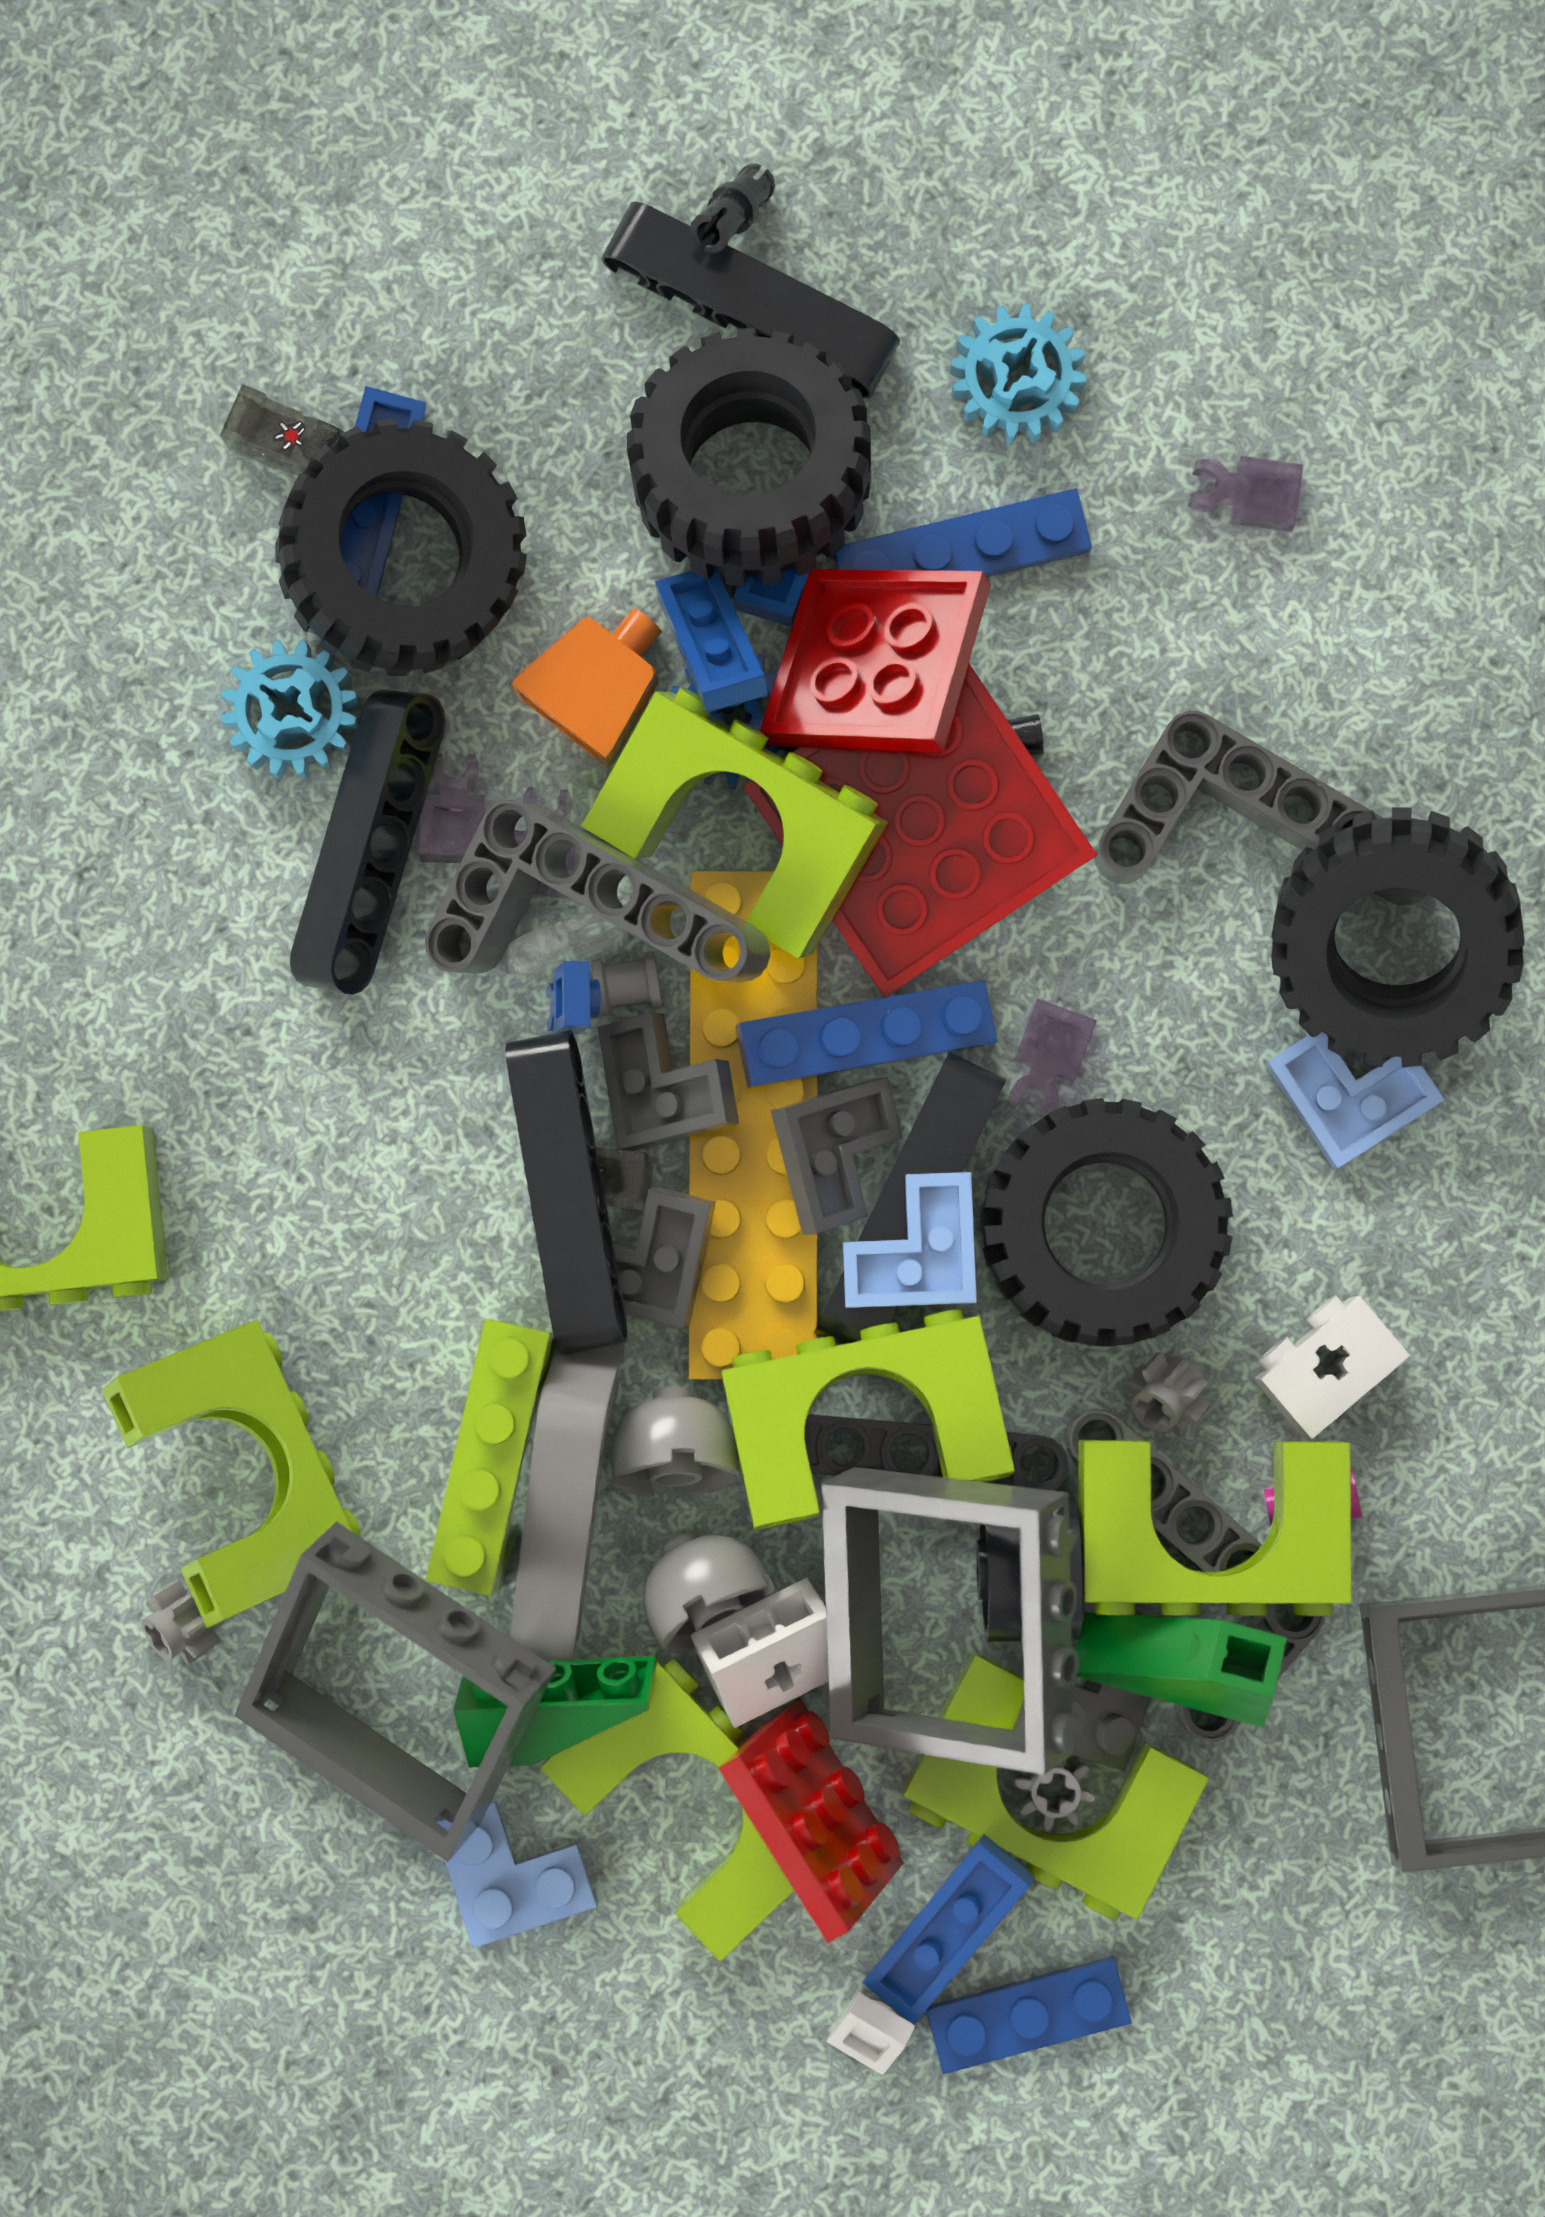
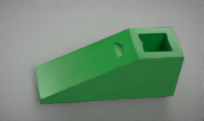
(1184, 1662)
(577, 1705)

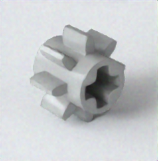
(1168, 1394)
(177, 1625)
(1064, 1804)

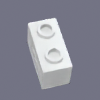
(1366, 1358)
(766, 1652)

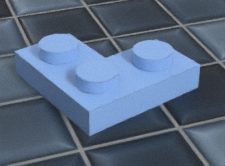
(1344, 1112)
(935, 1259)
(513, 1897)

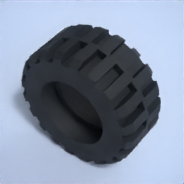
(738, 384)
(444, 478)
(1411, 1016)
(1191, 1204)

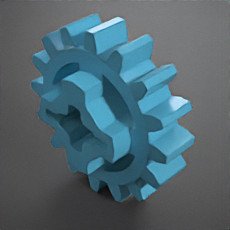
(1038, 387)
(306, 688)

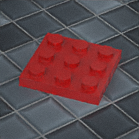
(876, 659)
(813, 1818)

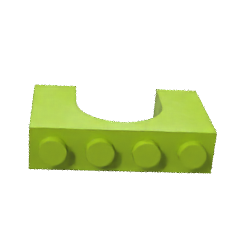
(824, 830)
(119, 1232)
(939, 1364)
(239, 1382)
(479, 1500)
(1298, 1563)
(1109, 1860)
(748, 1880)

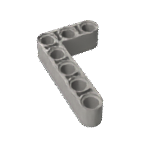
(563, 1499)

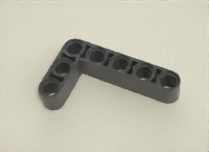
(1210, 775)
(592, 885)
(1207, 1554)

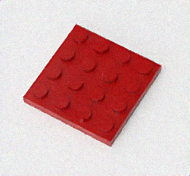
(962, 840)

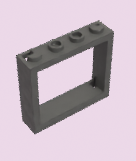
(855, 1617)
(1394, 1738)
(348, 1749)

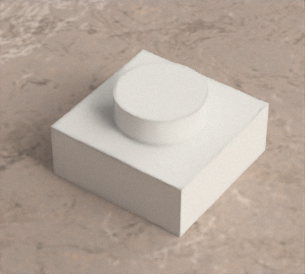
(871, 2033)

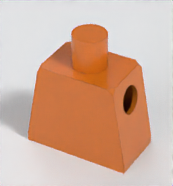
(594, 683)

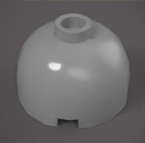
(673, 1444)
(700, 1585)

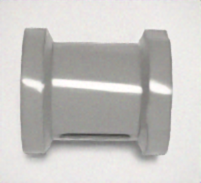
(628, 983)

